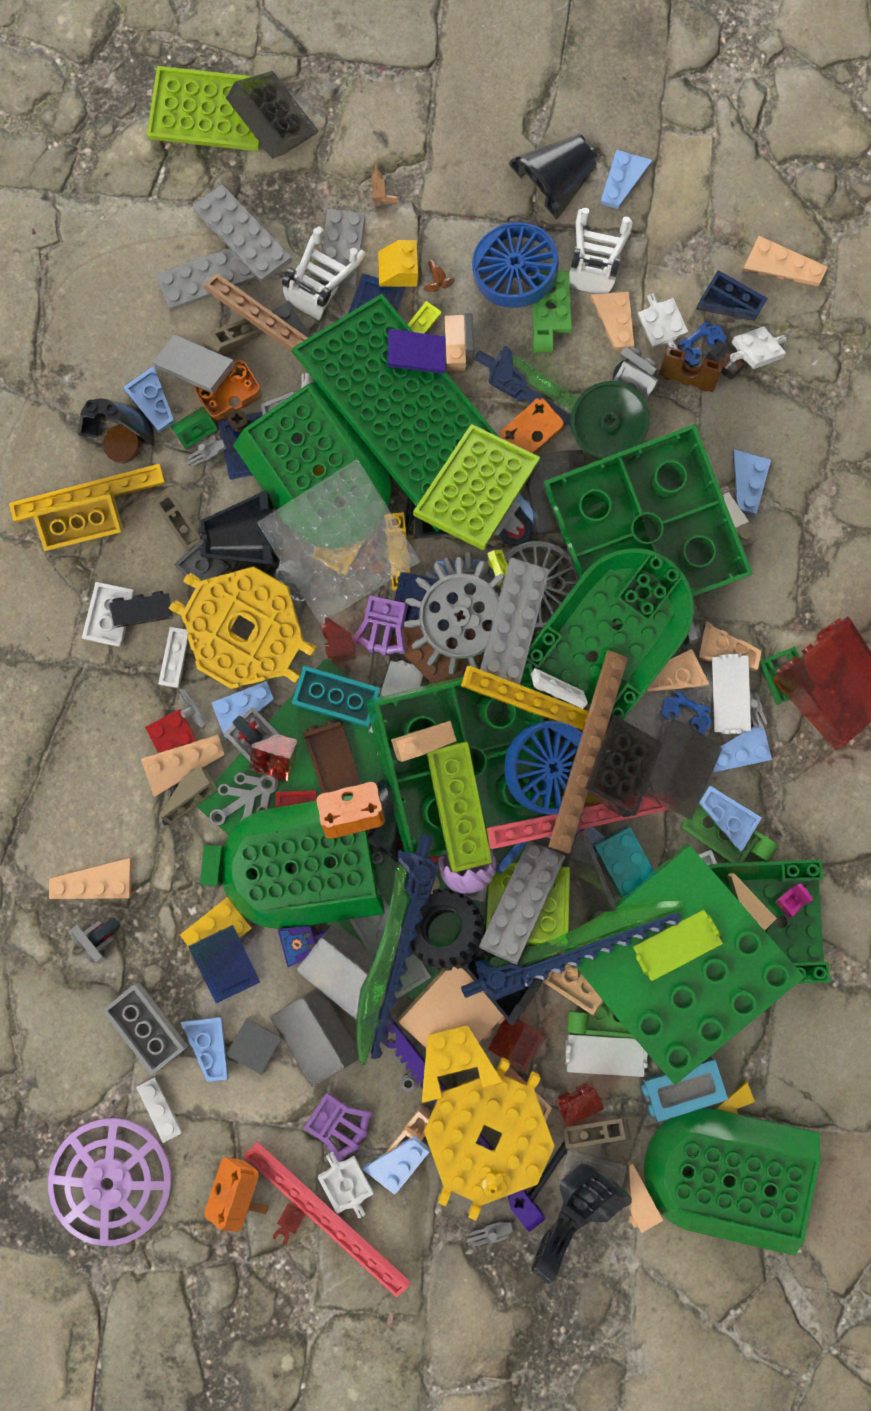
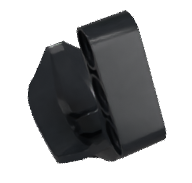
(586, 1198)

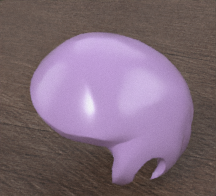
(467, 880)

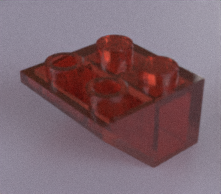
(340, 642)
(274, 756)
(516, 1043)
(579, 1104)

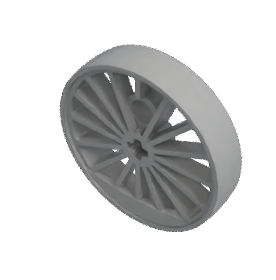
(559, 552)

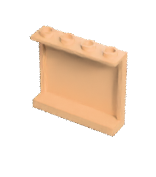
(444, 1007)

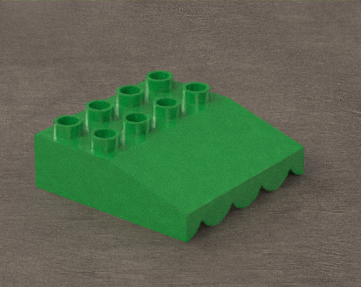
(652, 500)
(475, 719)
(707, 1000)

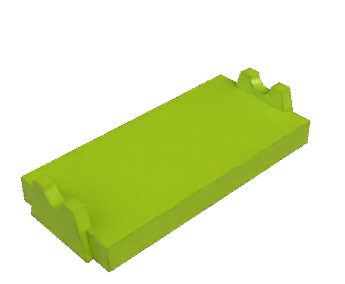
(678, 945)

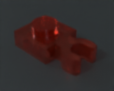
(290, 1221)

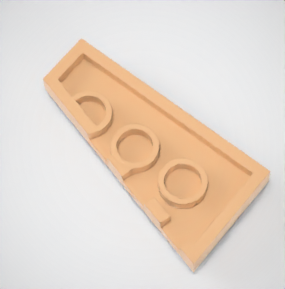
(784, 263)
(171, 766)
(103, 881)

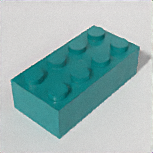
(334, 696)
(623, 860)

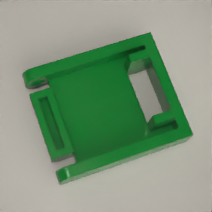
(769, 673)

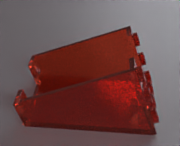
(831, 682)

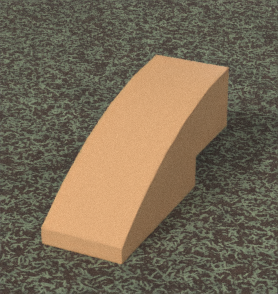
(414, 1127)

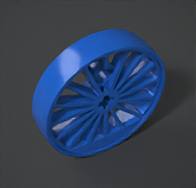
(516, 265)
(549, 777)

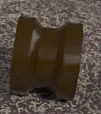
(239, 424)

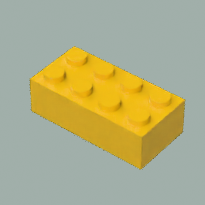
(78, 521)

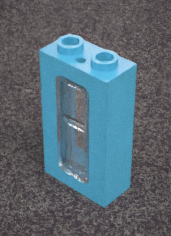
(695, 1091)

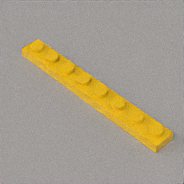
(119, 484)
(524, 698)

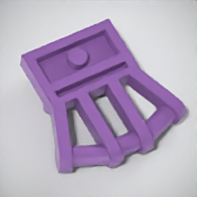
(387, 613)
(326, 1118)

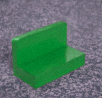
(194, 427)
(211, 865)

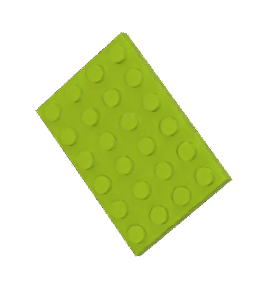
(194, 110)
(476, 487)

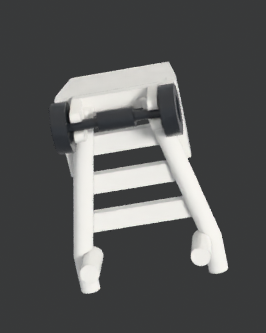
(594, 279)
(299, 287)

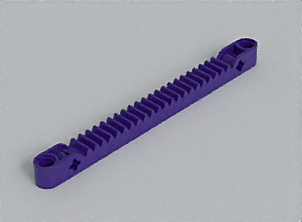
(526, 1211)

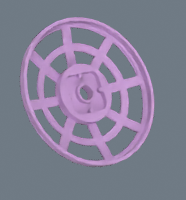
(118, 1172)

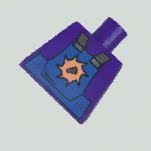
(298, 942)

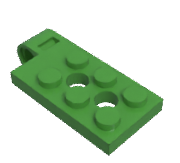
(551, 321)
(757, 845)
(600, 1024)

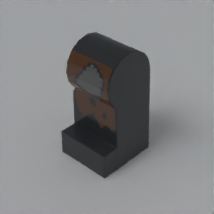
(722, 355)

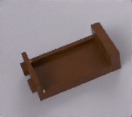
(331, 757)

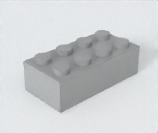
(145, 1028)

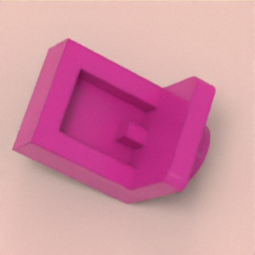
(793, 900)

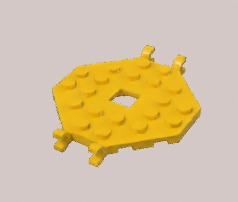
(214, 612)
(458, 1123)

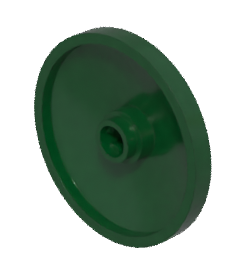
(609, 402)

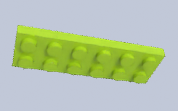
(459, 807)

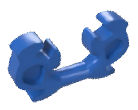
(713, 333)
(671, 704)
(508, 858)

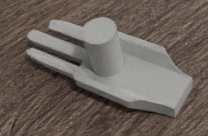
(206, 452)
(755, 707)
(191, 709)
(494, 1233)

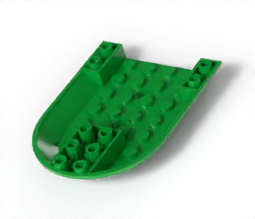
(327, 441)
(649, 631)
(312, 893)
(802, 933)
(756, 1156)

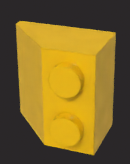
(398, 264)

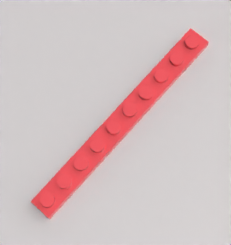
(544, 825)
(327, 1219)

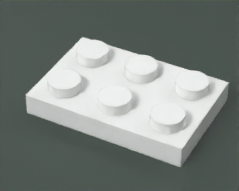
(98, 622)

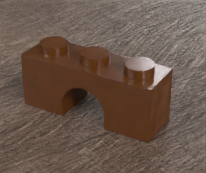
(703, 377)

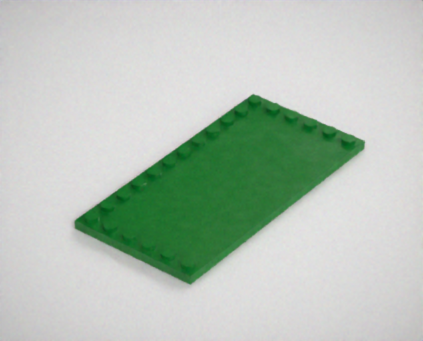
(400, 414)

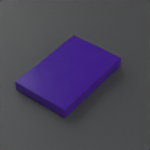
(416, 351)

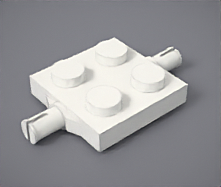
(662, 322)
(758, 347)
(345, 1184)

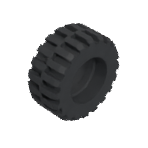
(466, 943)

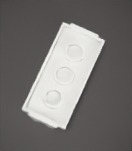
(400, 677)
(731, 693)
(605, 1055)

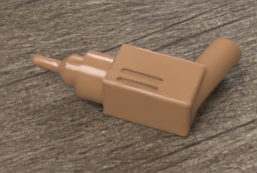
(379, 190)

